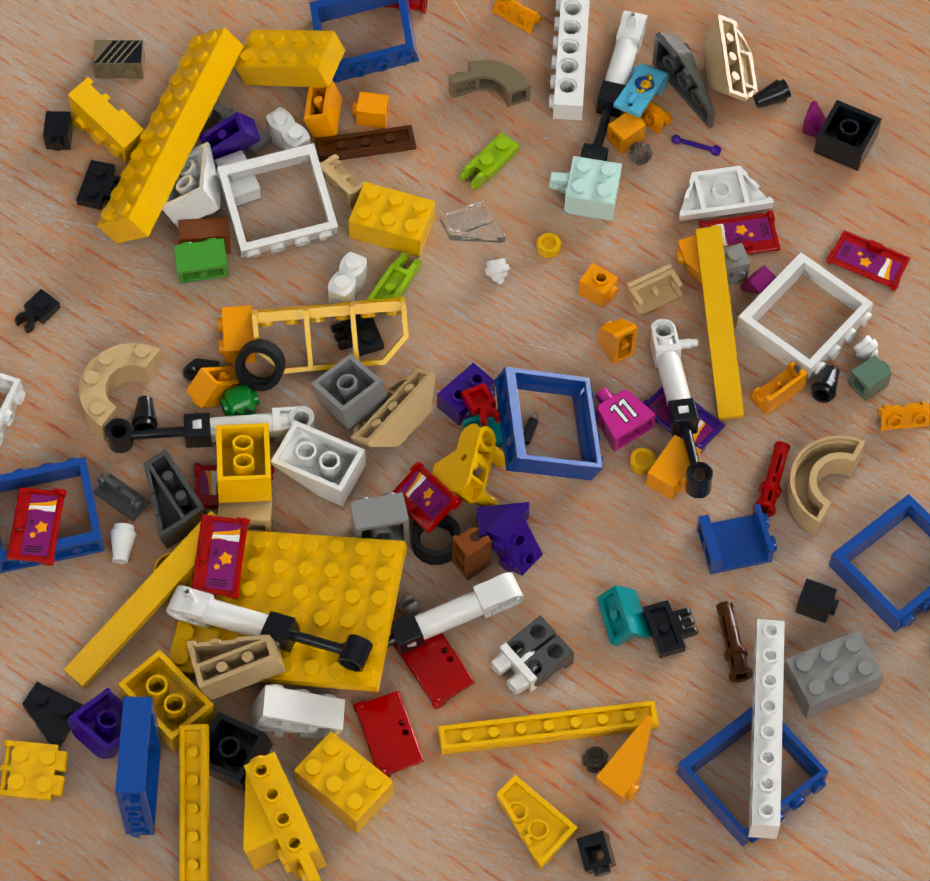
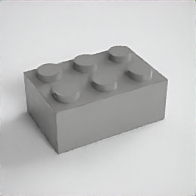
(832, 674)

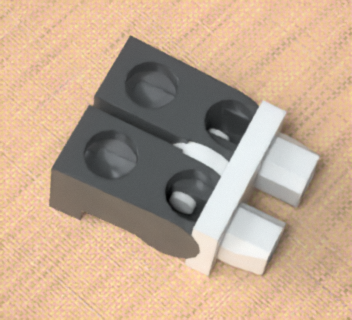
(532, 656)

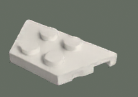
(722, 193)

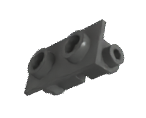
(120, 496)

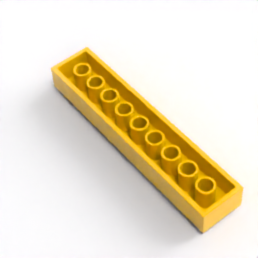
(170, 136)

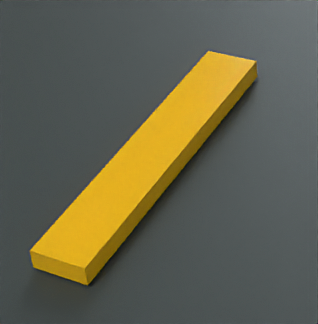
(194, 802)

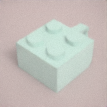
(589, 187)

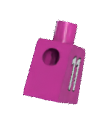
(622, 417)

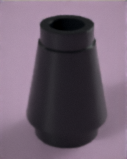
(772, 94)
(825, 386)
(144, 414)

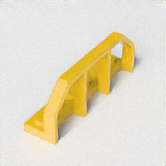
(341, 311)

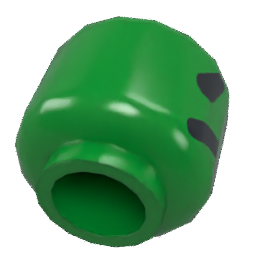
(239, 401)

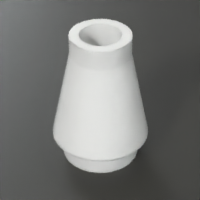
(122, 541)

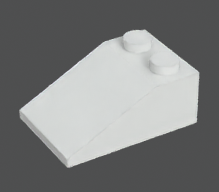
(196, 189)
(320, 462)

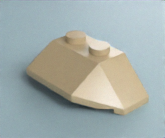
(729, 60)
(404, 410)

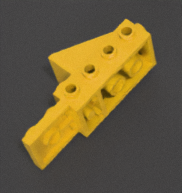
(276, 823)

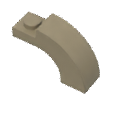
(492, 77)

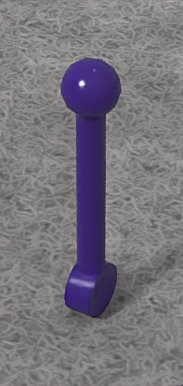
(715, 150)

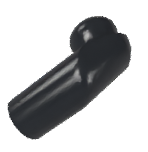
(194, 366)

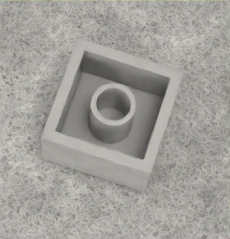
(349, 391)
(380, 517)

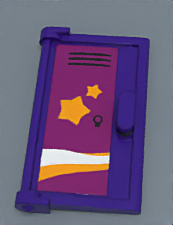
(707, 426)

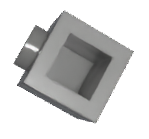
(736, 263)

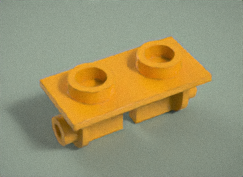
(517, 14)
(656, 117)
(899, 417)

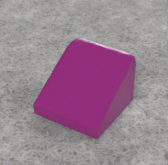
(813, 120)
(758, 280)

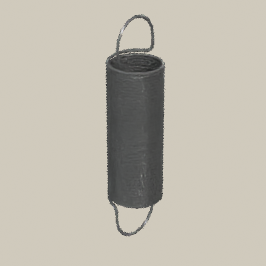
(530, 429)

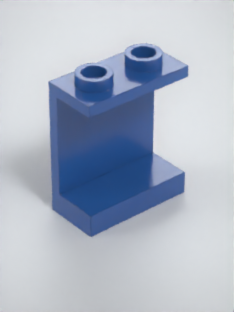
(736, 541)

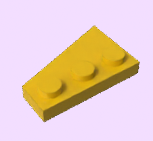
(535, 820)

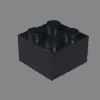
(847, 135)
(232, 747)

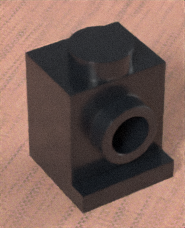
(590, 846)

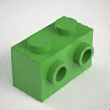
(201, 260)

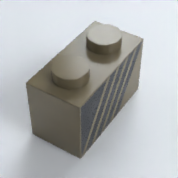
(119, 59)

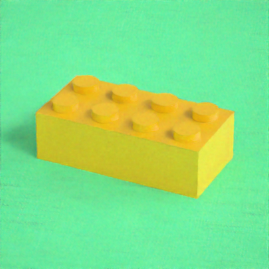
(290, 58)

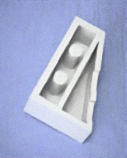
(297, 712)

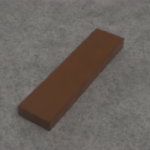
(366, 143)

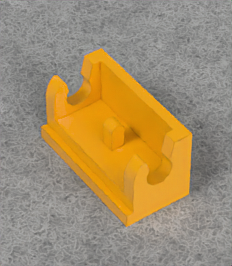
(779, 389)

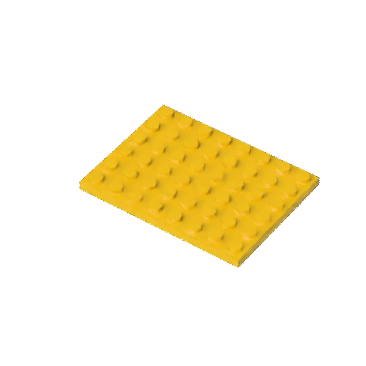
(330, 589)

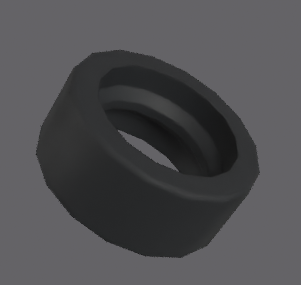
(267, 348)
(429, 556)

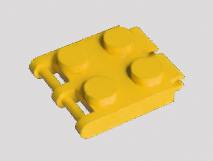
(33, 771)

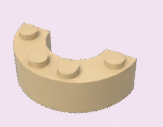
(106, 373)
(814, 462)

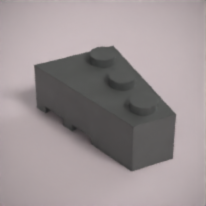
(173, 499)

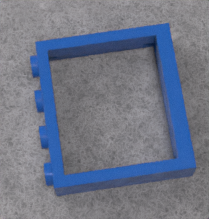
(374, 61)
(515, 455)
(69, 546)
(842, 566)
(720, 742)
(138, 766)

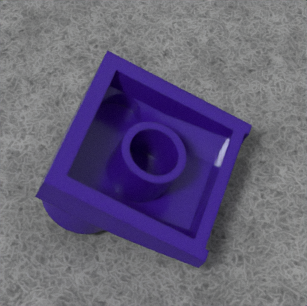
(99, 724)

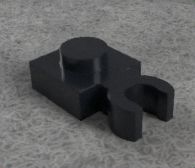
(38, 308)

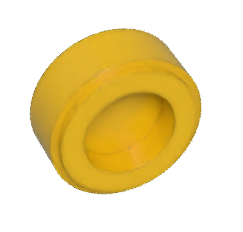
(548, 245)
(641, 460)

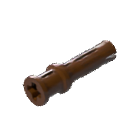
(734, 652)

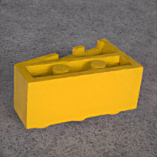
(102, 121)

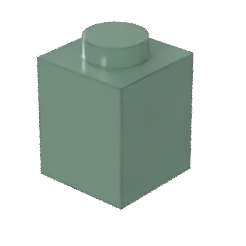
(870, 377)

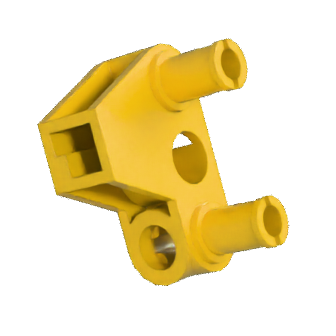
(456, 470)

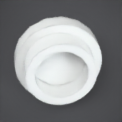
(497, 270)
(866, 348)

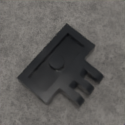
(97, 185)
(367, 334)
(668, 627)

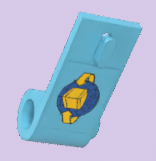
(641, 89)

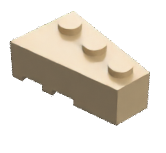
(234, 664)

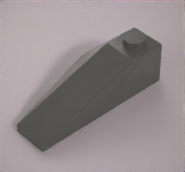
(677, 59)

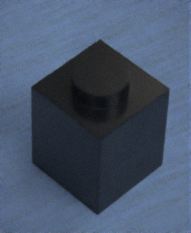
(58, 130)
(817, 601)

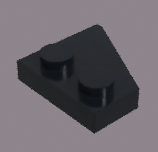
(50, 712)

